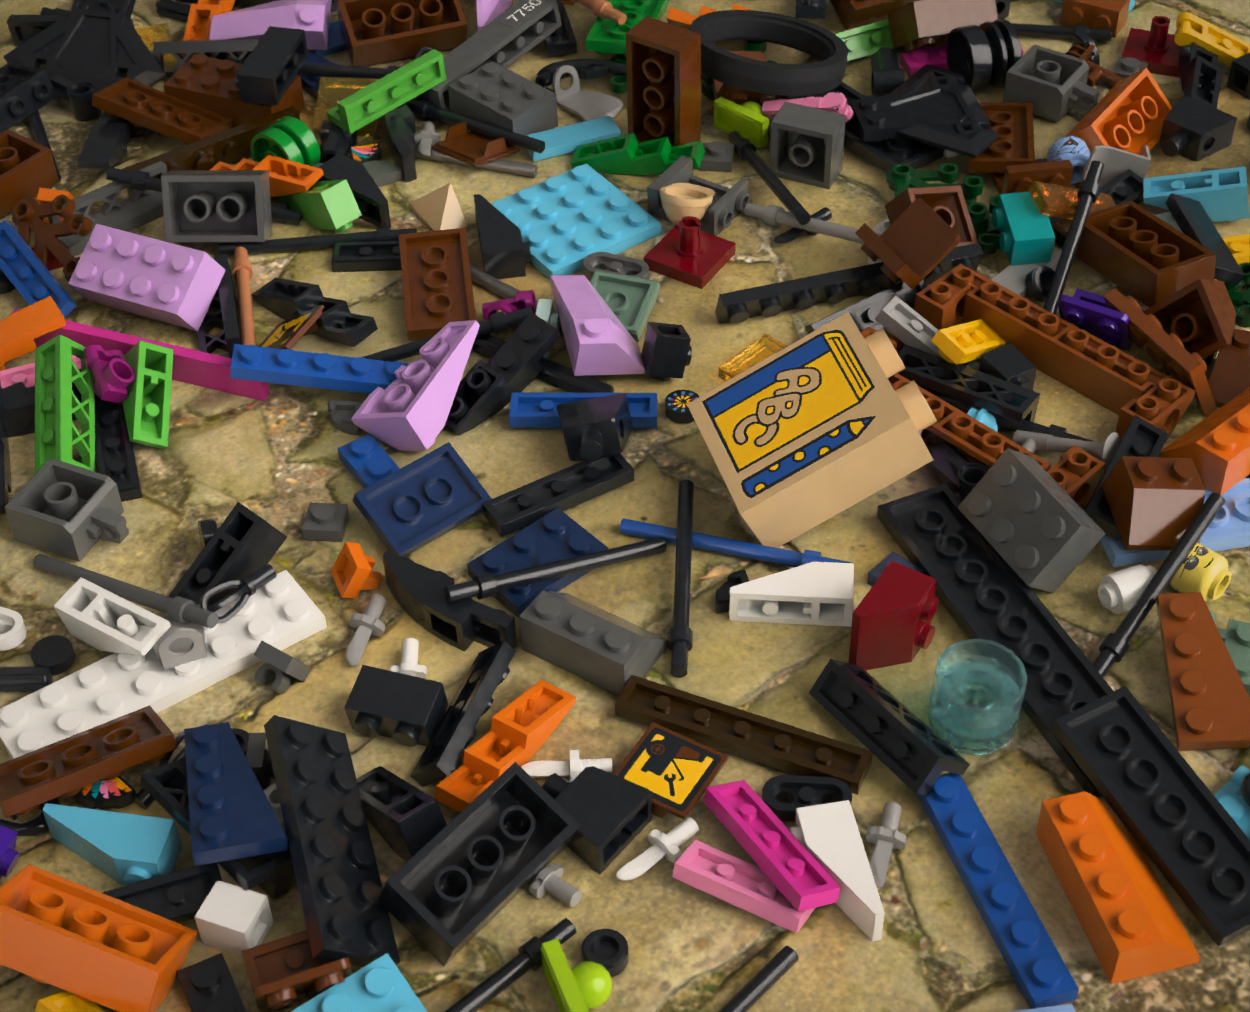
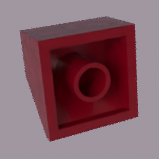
(893, 619)

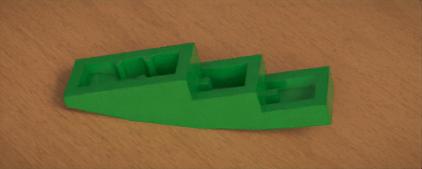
(628, 157)

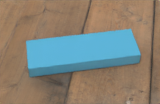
(567, 138)

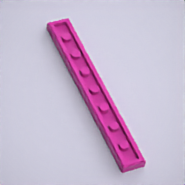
(188, 364)

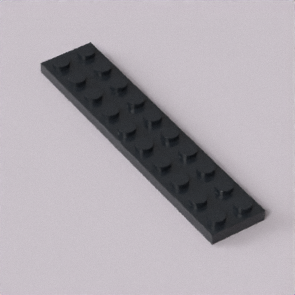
(996, 606)

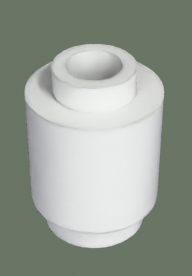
(1122, 588)

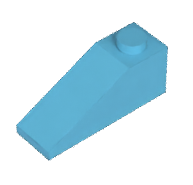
(1219, 191)
(117, 843)

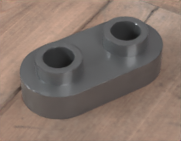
(615, 264)

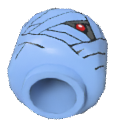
(1071, 149)

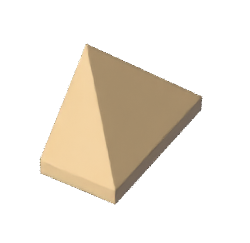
(440, 210)

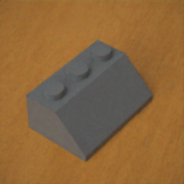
(588, 640)

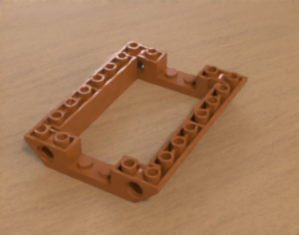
(1056, 350)

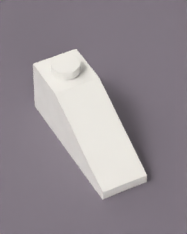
(801, 595)
(109, 620)
(835, 842)

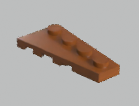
(1165, 349)
(1203, 683)

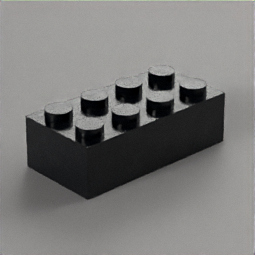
(478, 863)

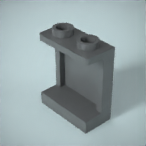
(725, 204)

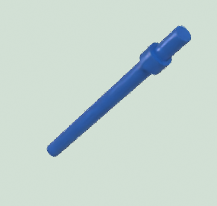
(726, 545)

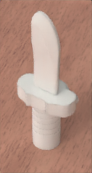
(409, 660)
(570, 768)
(662, 846)

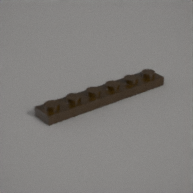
(225, 147)
(743, 733)

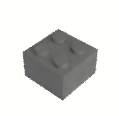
(807, 145)

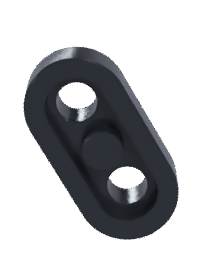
(802, 792)

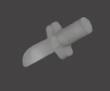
(427, 138)
(366, 626)
(886, 839)
(550, 881)

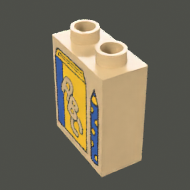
(814, 429)

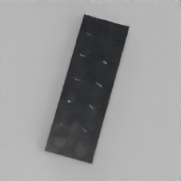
(882, 152)
(1164, 808)
(329, 843)

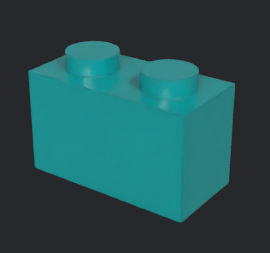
(1023, 230)

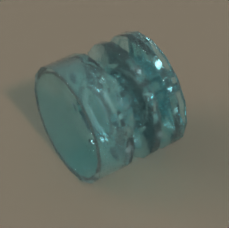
(977, 696)

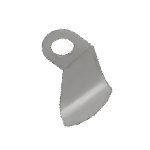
(581, 102)
(1117, 162)
(180, 644)

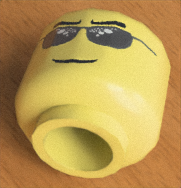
(1204, 573)

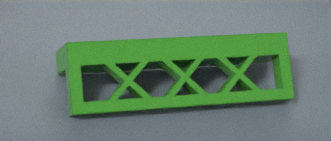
(866, 39)
(389, 92)
(56, 403)

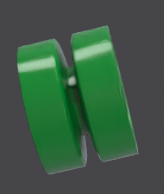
(288, 140)

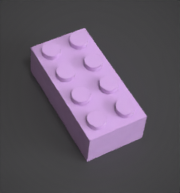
(147, 277)

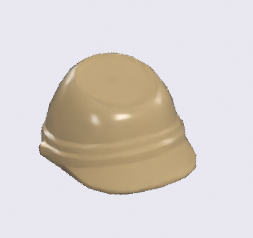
(685, 200)

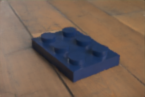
(422, 500)
(542, 542)

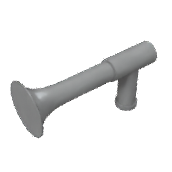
(1038, 441)

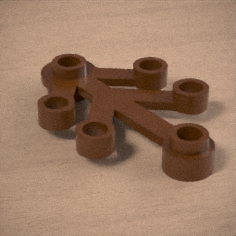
(29, 216)

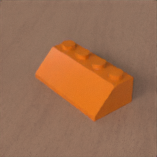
(1126, 115)
(1218, 445)
(1112, 889)
(89, 942)

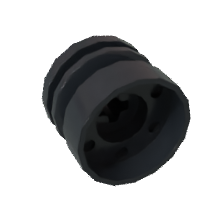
(983, 52)

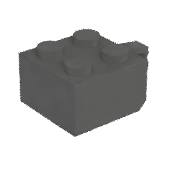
(1051, 83)
(67, 510)

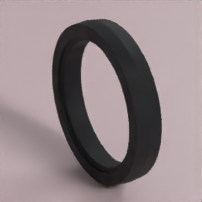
(768, 76)

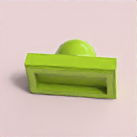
(744, 118)
(574, 988)

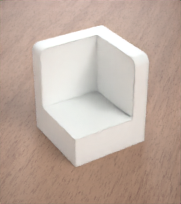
(233, 918)

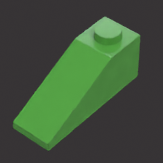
(325, 205)
(149, 394)

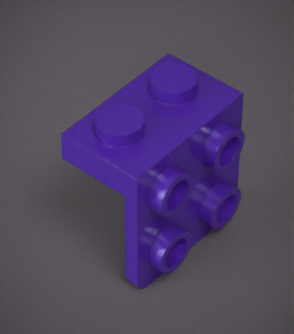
(1092, 315)

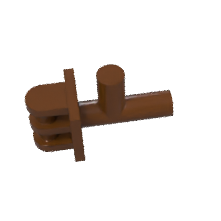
(1095, 71)

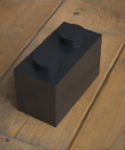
(396, 706)

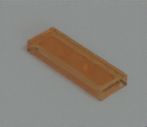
(1062, 200)

